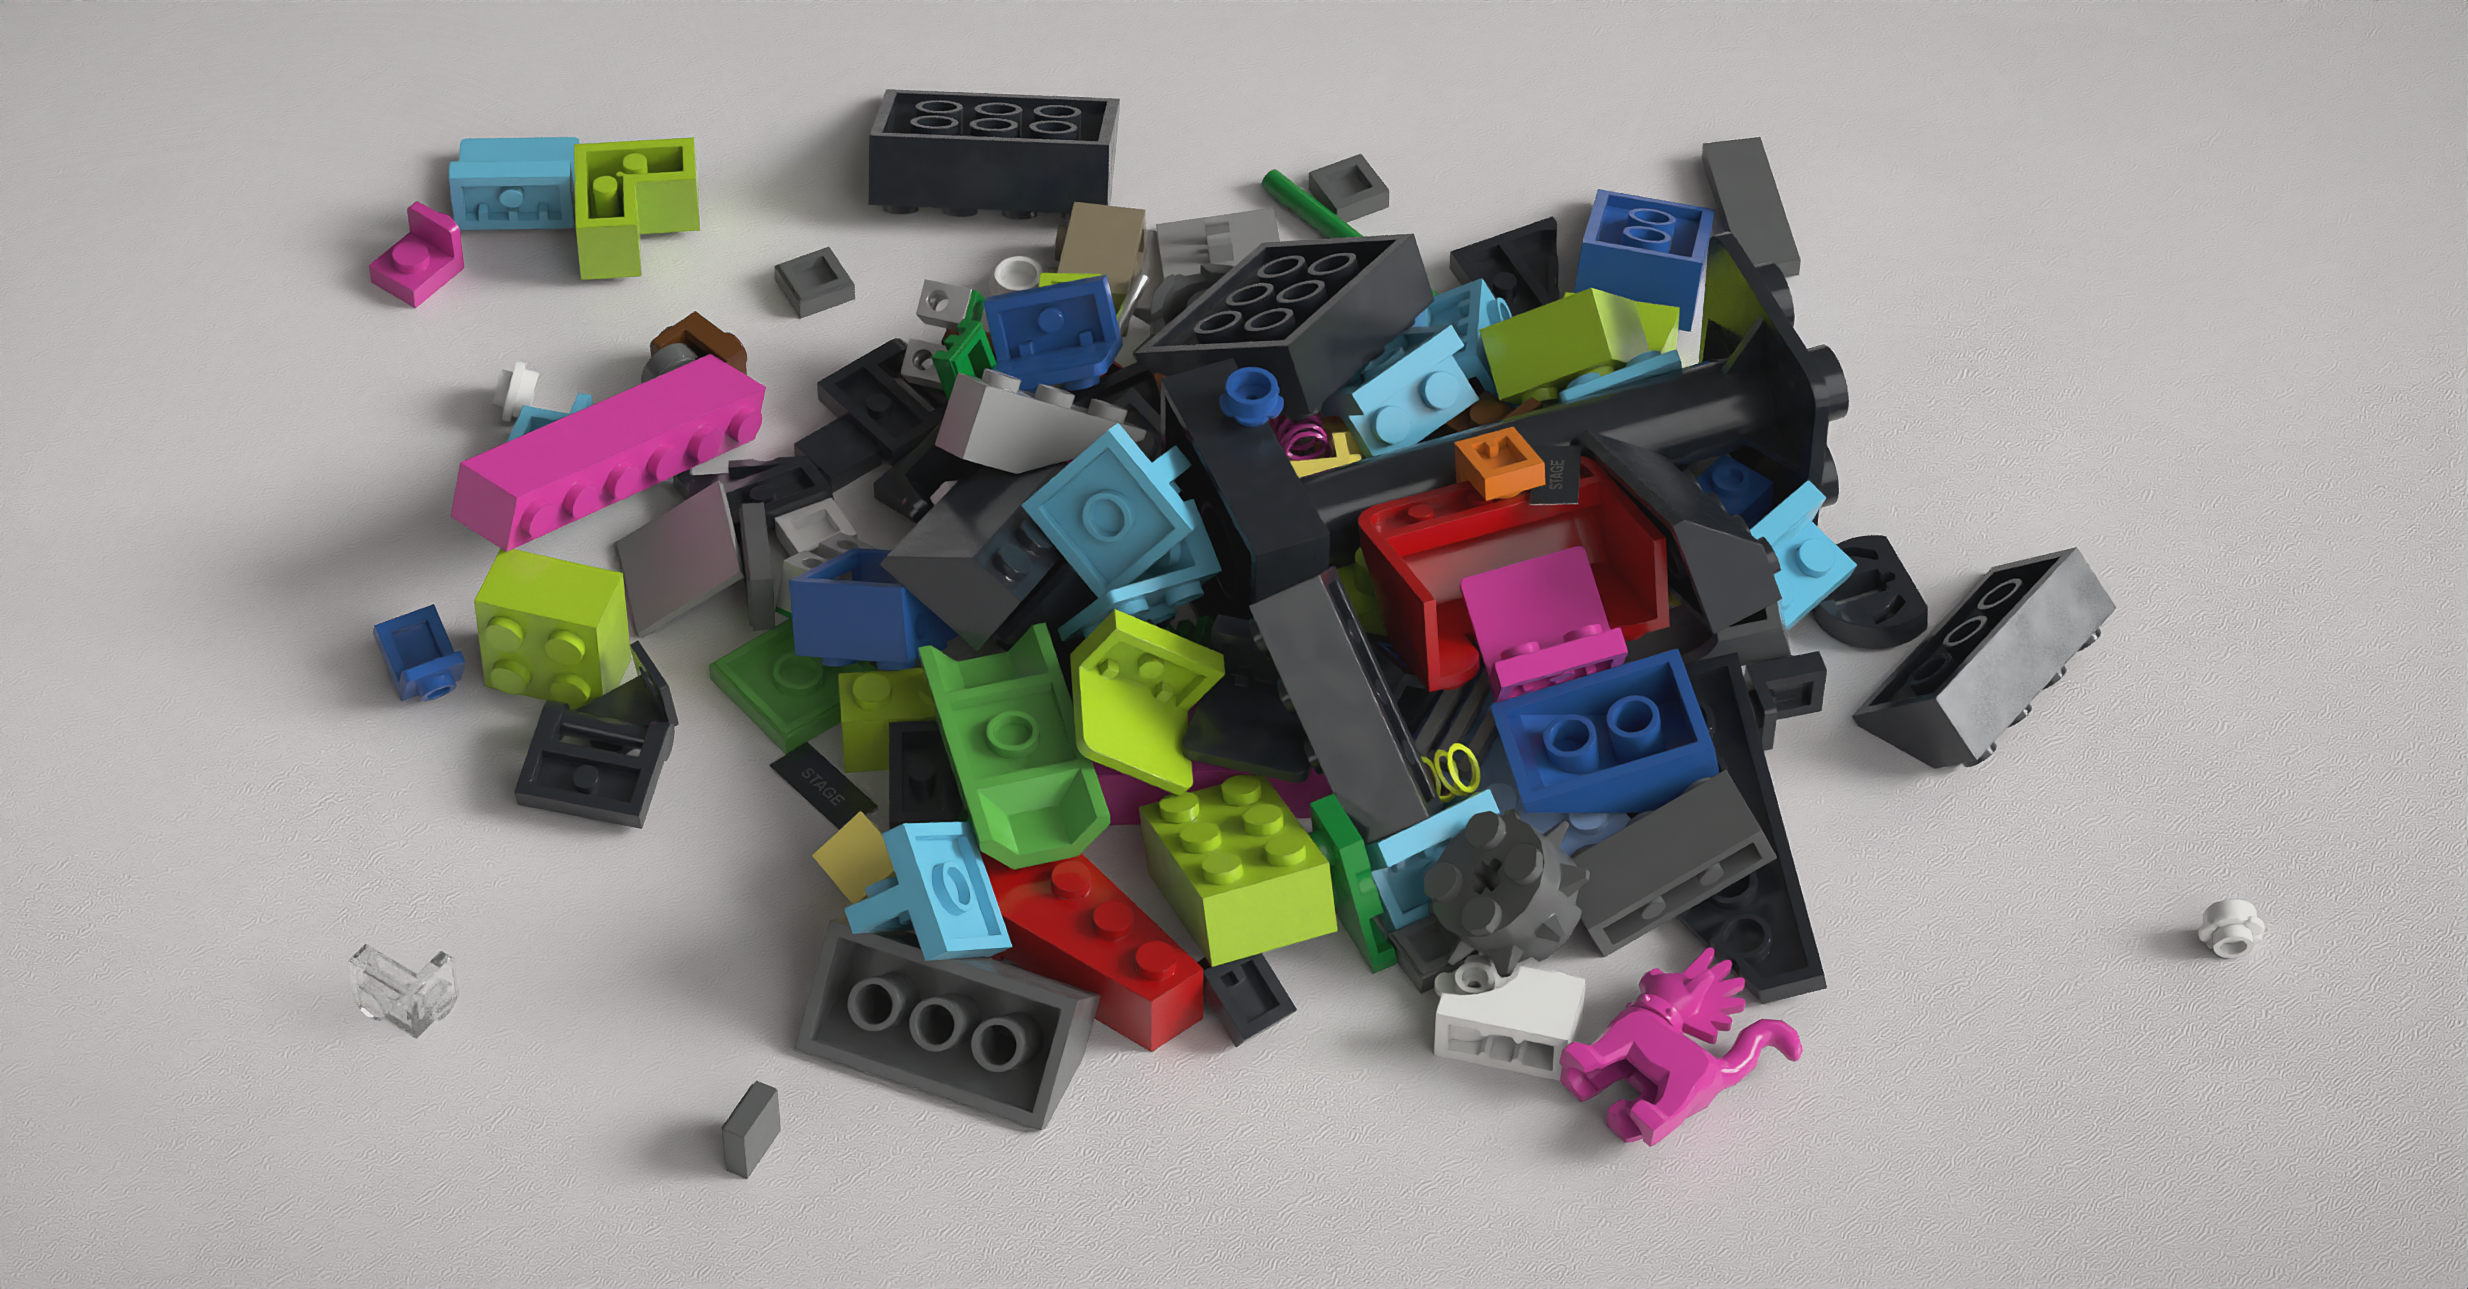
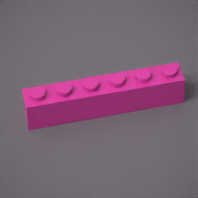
(607, 452)

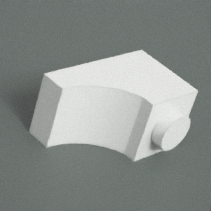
(1513, 1026)

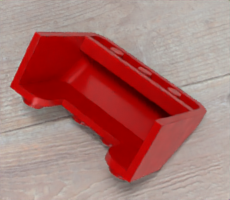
(1434, 539)

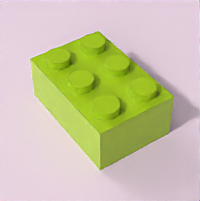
(1238, 869)

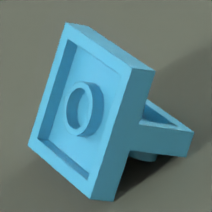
(1404, 391)
(1114, 510)
(1808, 558)
(1405, 856)
(936, 892)

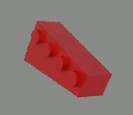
(1089, 934)

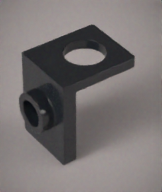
(635, 701)

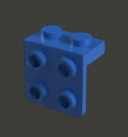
(1055, 333)

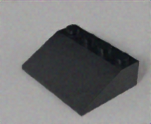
(991, 152)
(1300, 313)

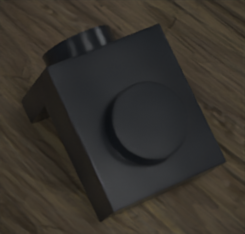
(1784, 690)

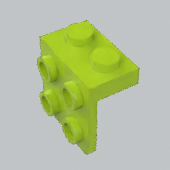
(1135, 697)

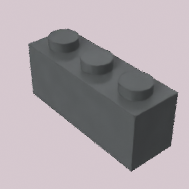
(1668, 861)

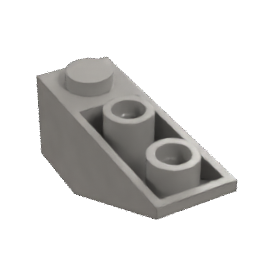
(1021, 430)

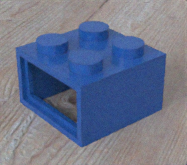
(861, 617)

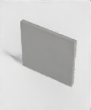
(1213, 240)
(680, 559)

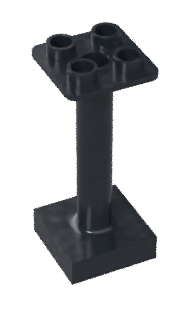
(1746, 397)

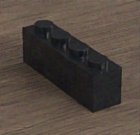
(1344, 705)

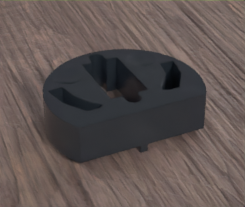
(1880, 619)

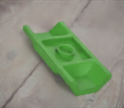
(1016, 751)

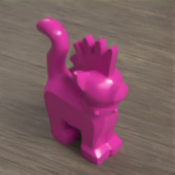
(1662, 1063)

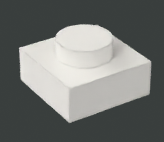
(810, 526)

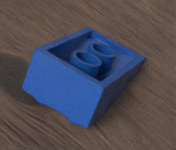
(1646, 251)
(1608, 739)

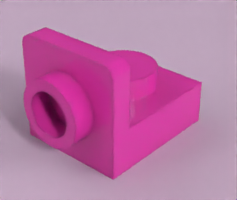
(422, 258)

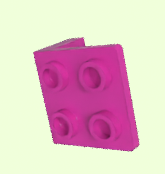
(1540, 623)

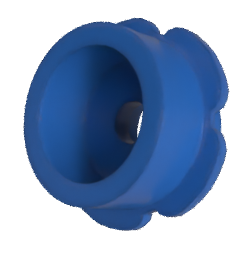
(1251, 397)

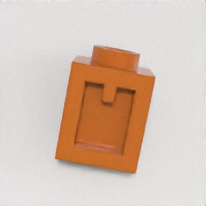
(1498, 464)

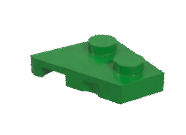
(1352, 881)

